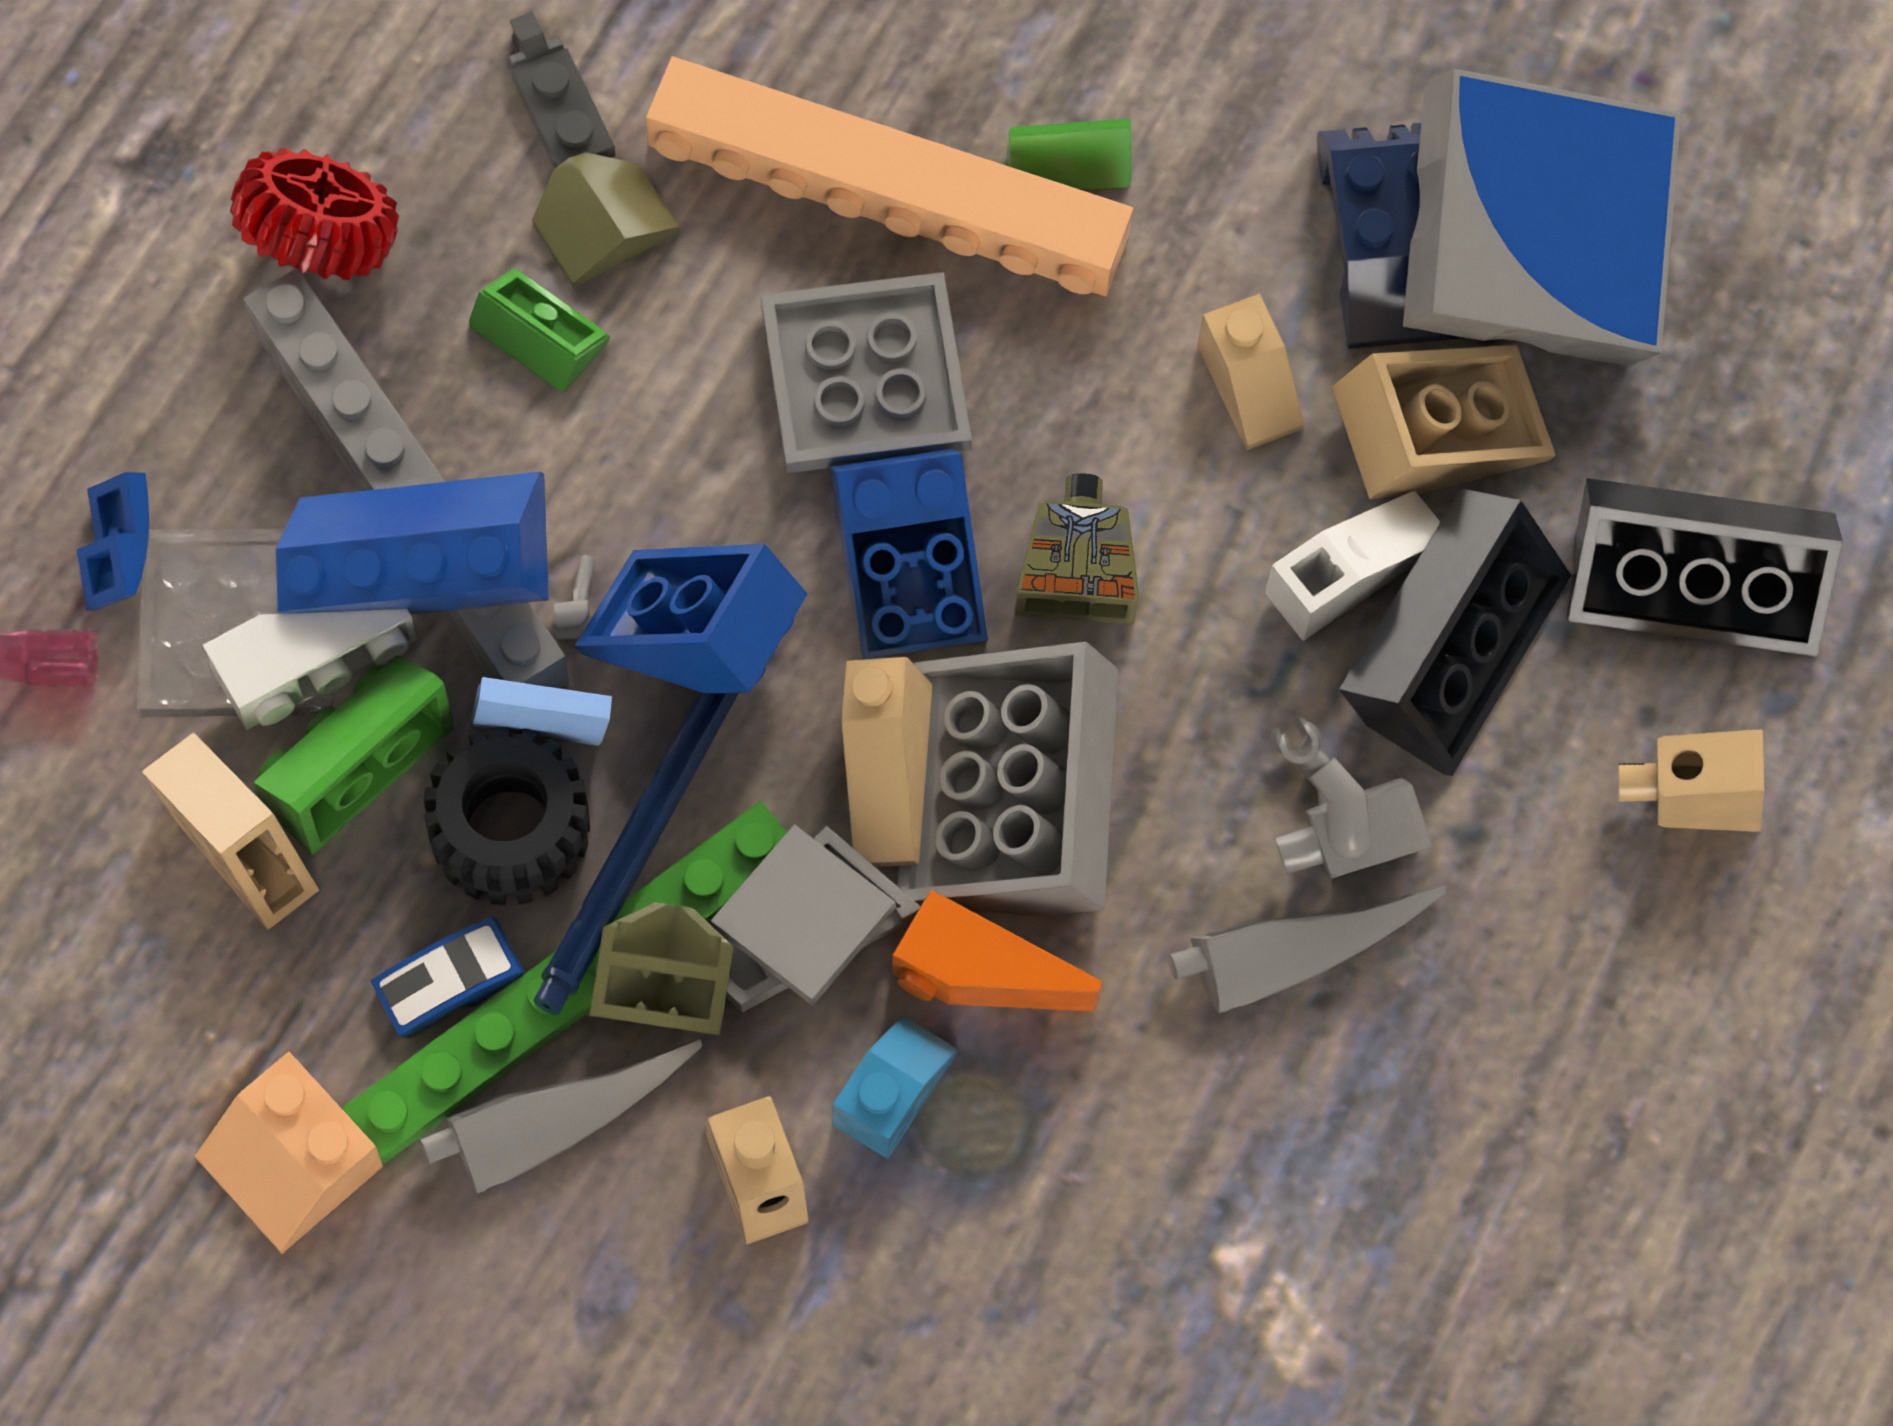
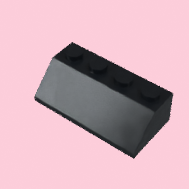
(1703, 567)
(1457, 629)

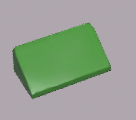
(1074, 154)
(537, 329)

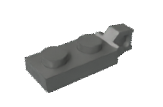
(556, 95)

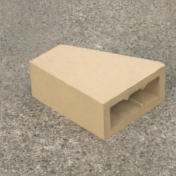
(231, 829)

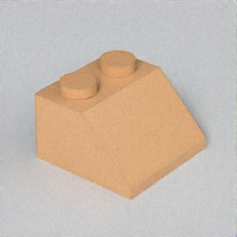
(287, 1153)

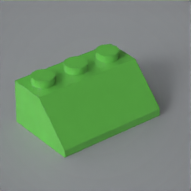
(355, 751)

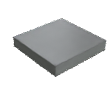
(803, 914)

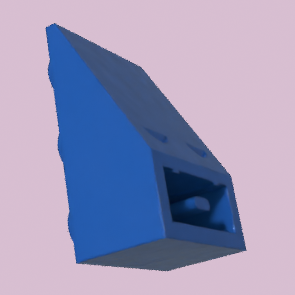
(909, 552)

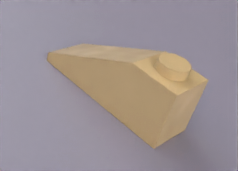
(886, 757)

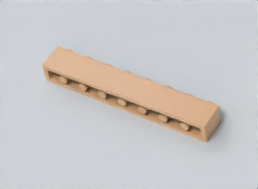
(888, 177)

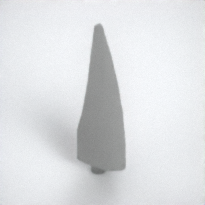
(1278, 953)
(535, 1125)

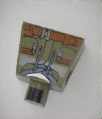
(1079, 559)

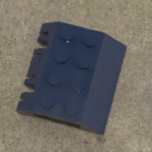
(1376, 218)

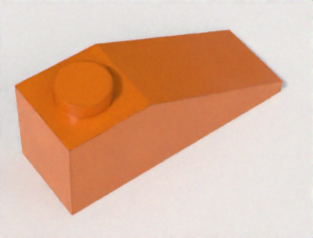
(978, 963)

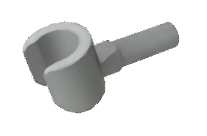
(573, 616)

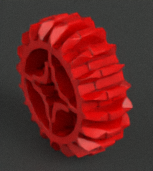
(314, 214)

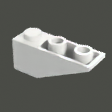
(1349, 563)
(291, 656)

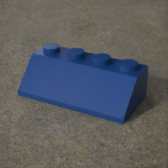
(417, 547)

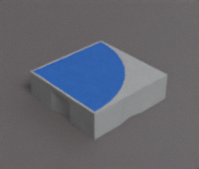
(1543, 218)

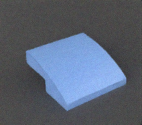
(542, 709)

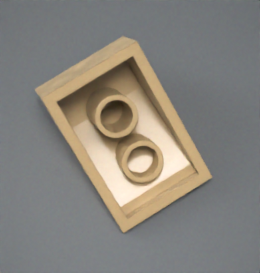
(1440, 418)

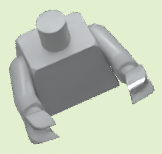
(1350, 824)

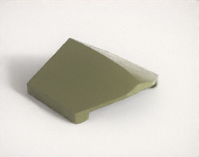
(600, 215)
(663, 970)

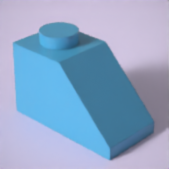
(891, 1085)

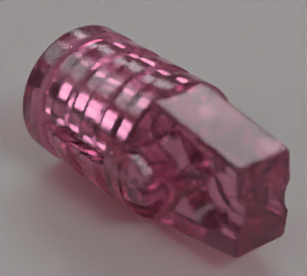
(24, 660)

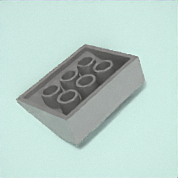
(1018, 781)

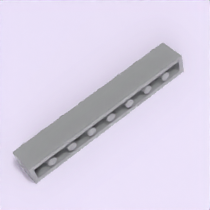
(385, 454)

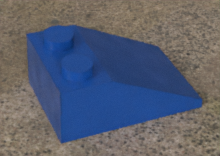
(696, 616)

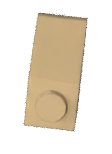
(1251, 371)

